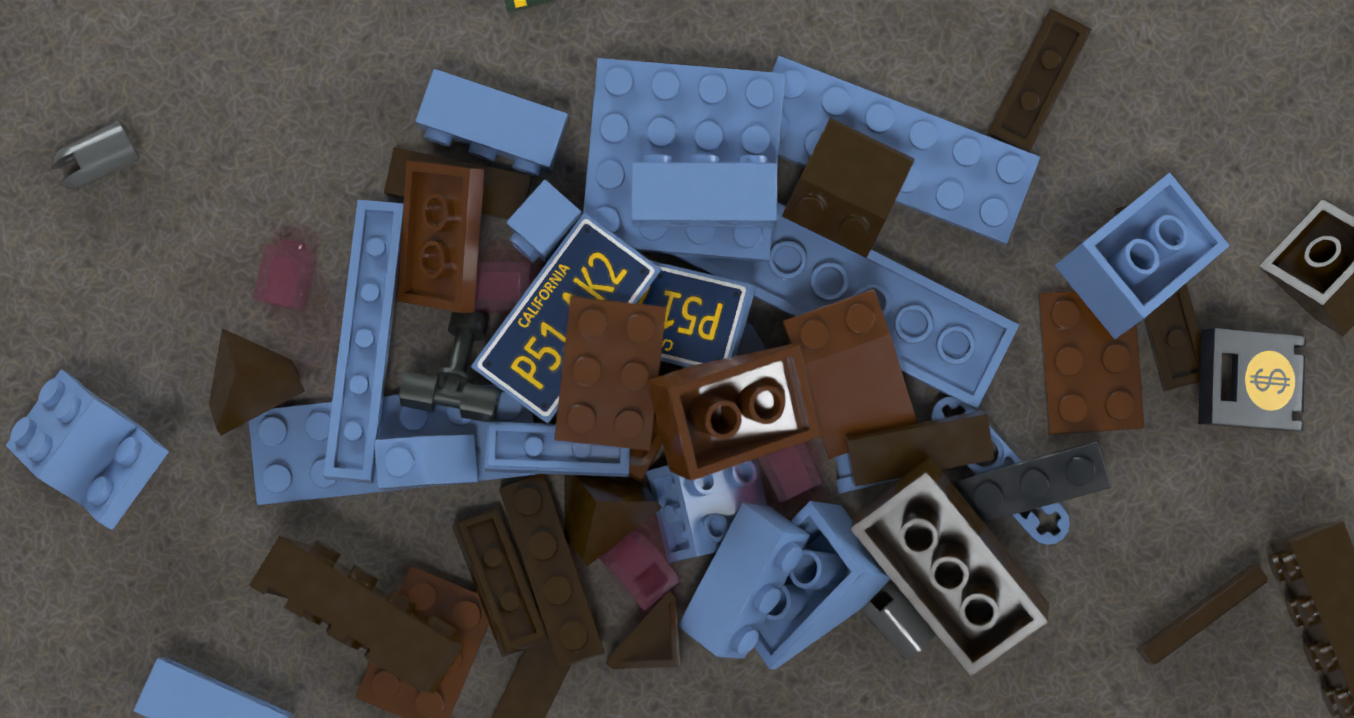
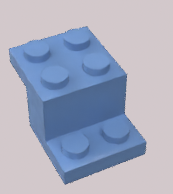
(86, 448)

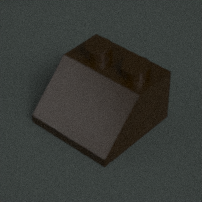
(848, 187)
(1318, 266)

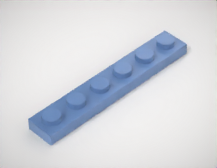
(364, 342)

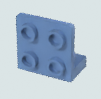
(701, 510)

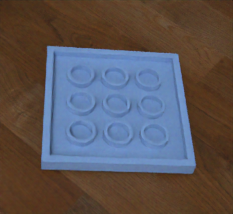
(679, 115)

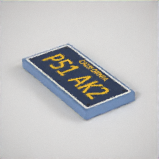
(702, 314)
(529, 345)

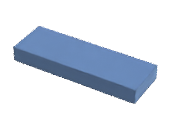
(534, 450)

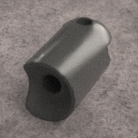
(96, 156)
(900, 622)

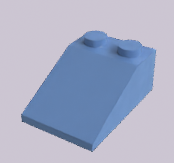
(1142, 256)
(824, 588)

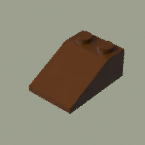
(851, 370)
(733, 410)

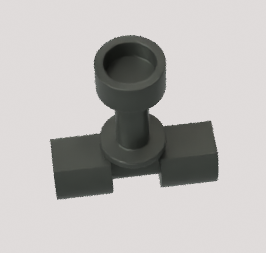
(452, 385)

